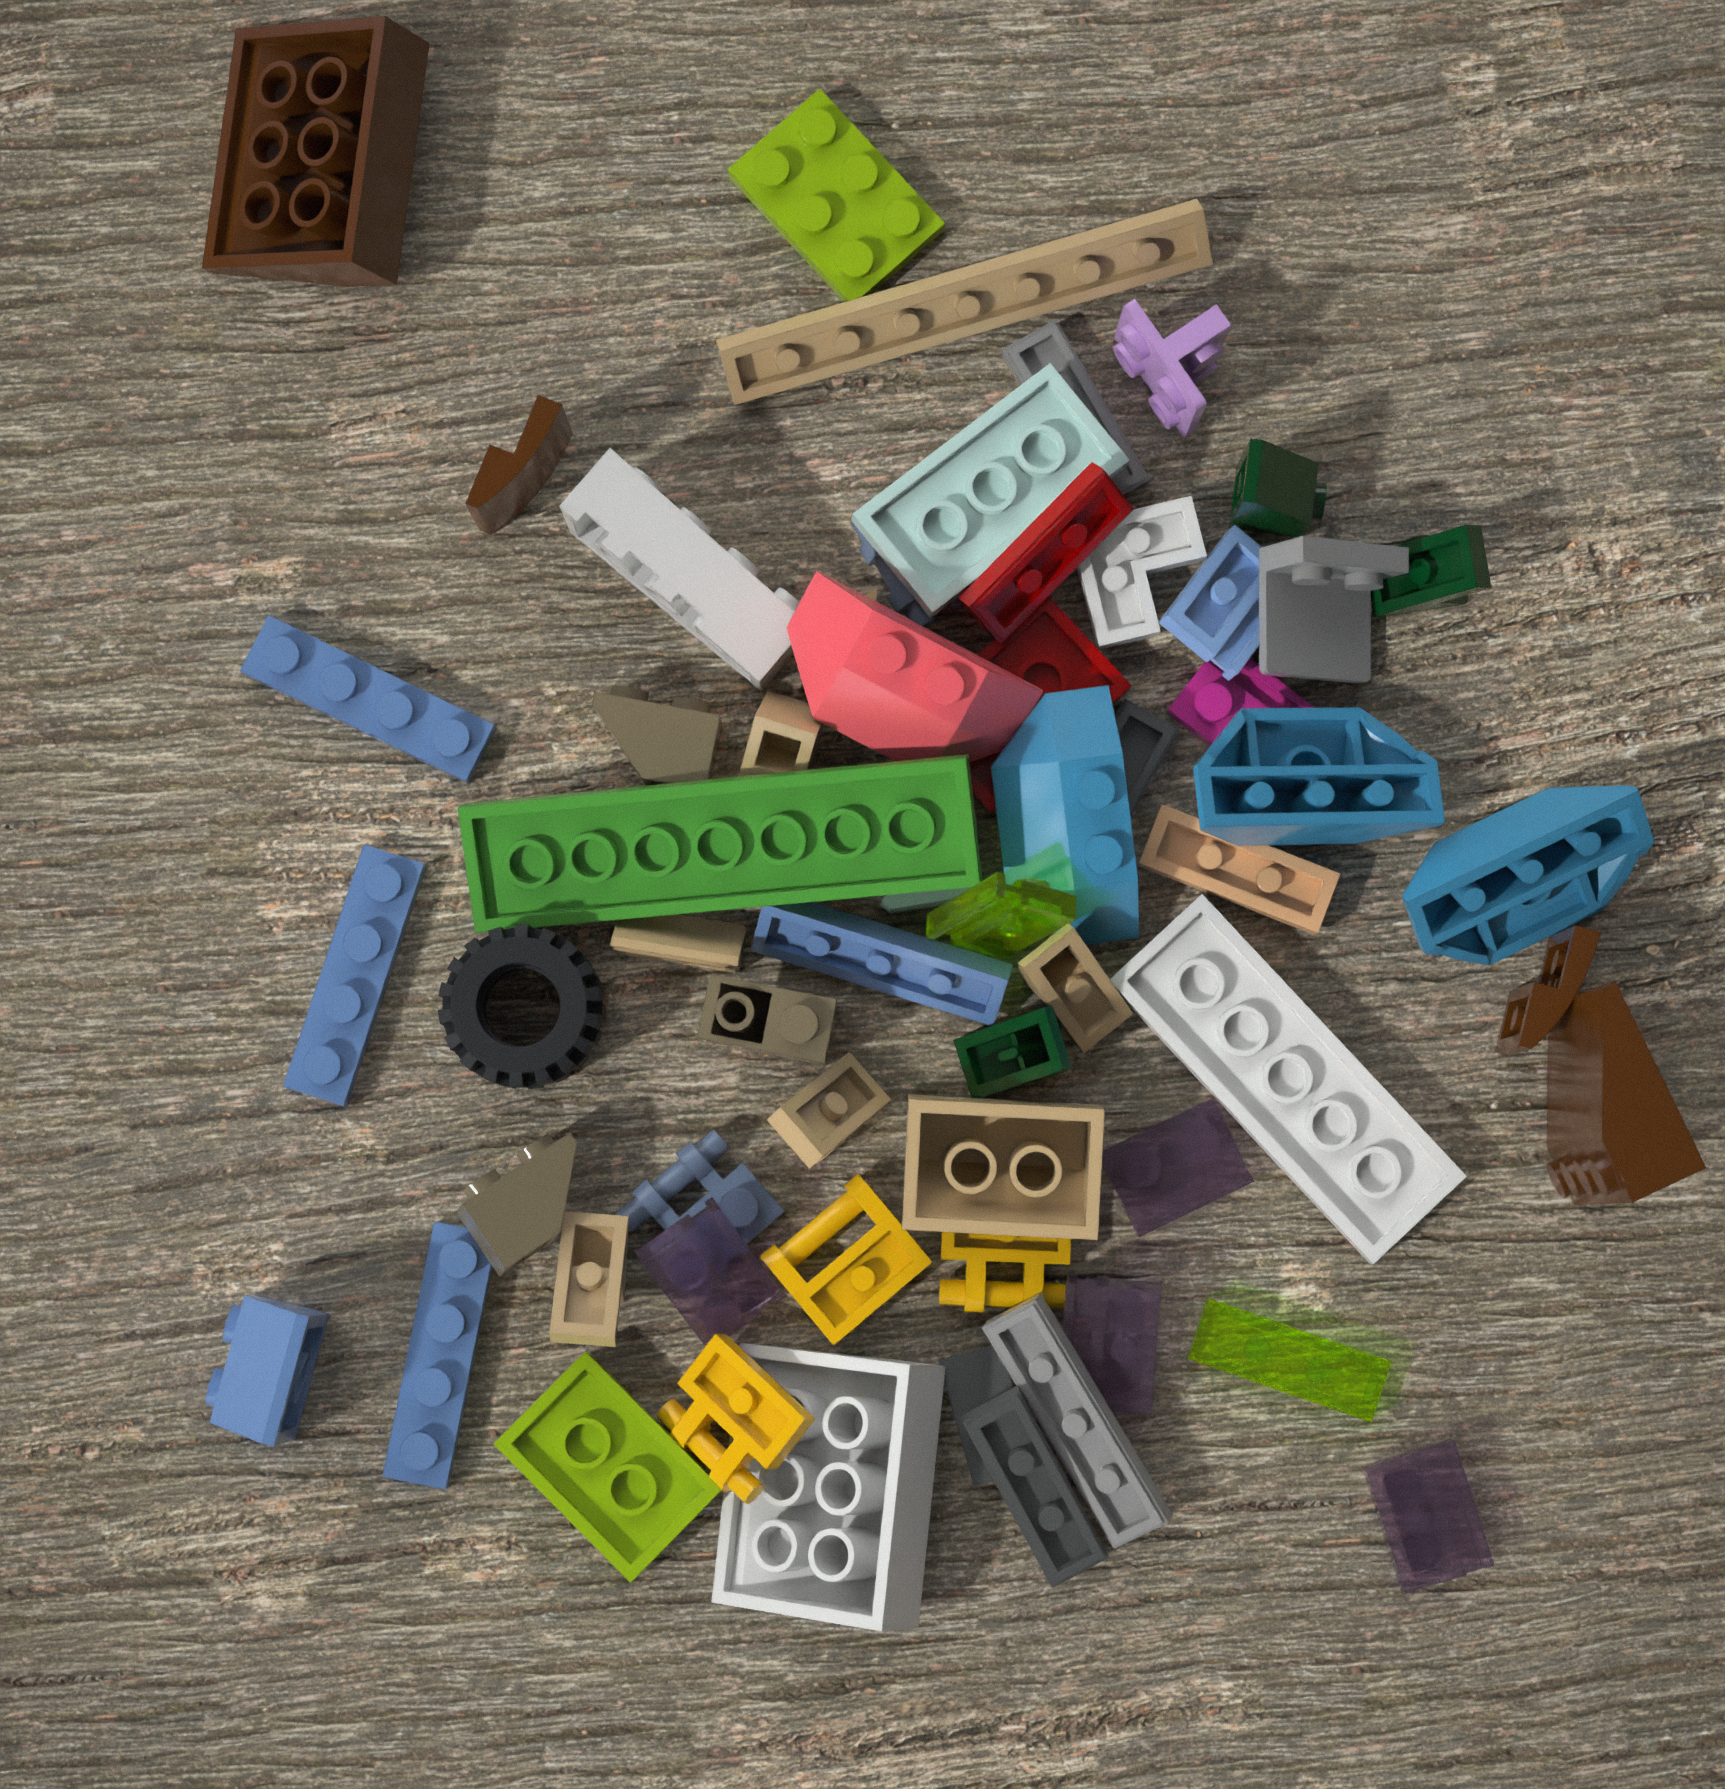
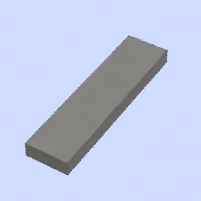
(1077, 1421)

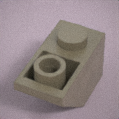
(660, 739)
(767, 1020)
(525, 1207)

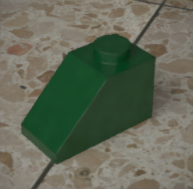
(1276, 491)

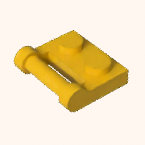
(861, 1275)

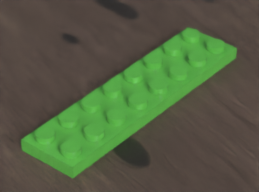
(722, 844)

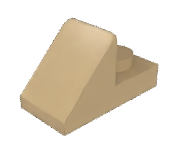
(1076, 986)
(828, 1110)
(589, 1279)

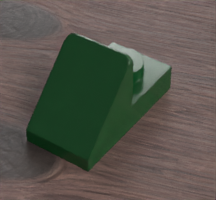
(1440, 574)

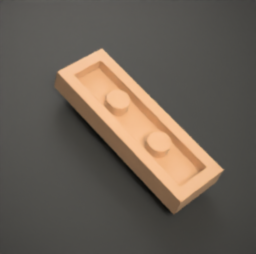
(1244, 875)

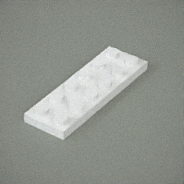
(1287, 1079)

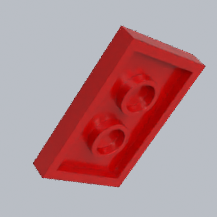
(1053, 657)

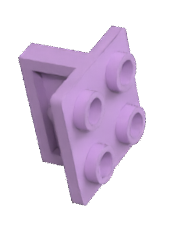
(1171, 364)

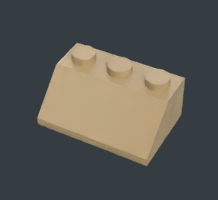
(1003, 1167)

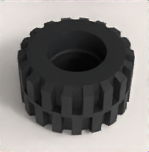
(476, 975)

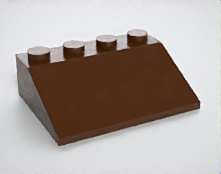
(317, 152)
(1609, 1107)

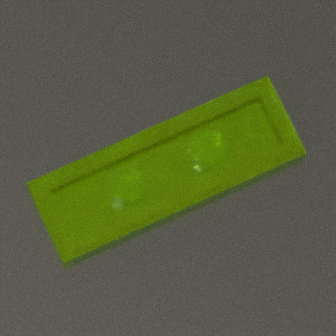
(1288, 1359)

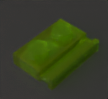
(1001, 916)

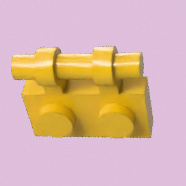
(978, 1248)
(744, 1403)

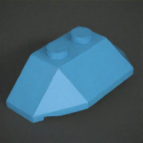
(1314, 779)
(1069, 810)
(1526, 872)

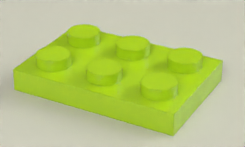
(836, 199)
(608, 1466)

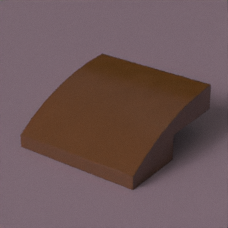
(512, 480)
(1539, 1006)

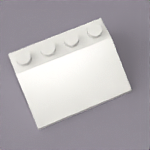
(849, 1505)

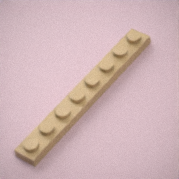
(965, 301)

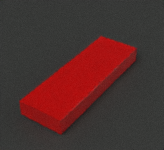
(1046, 553)

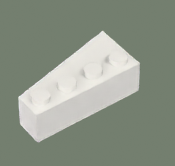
(681, 567)

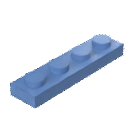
(368, 699)
(884, 959)
(355, 975)
(439, 1359)

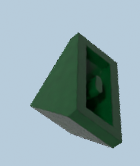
(1013, 1053)

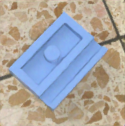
(1220, 605)

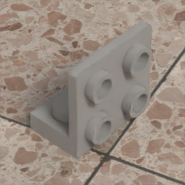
(1320, 606)

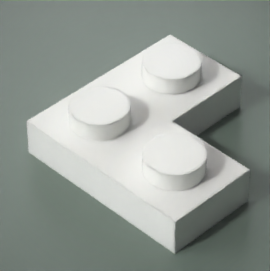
(1117, 569)

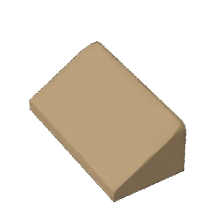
(681, 941)

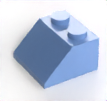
(266, 1369)

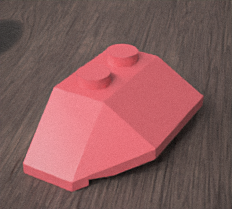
(898, 681)

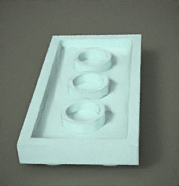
(984, 488)

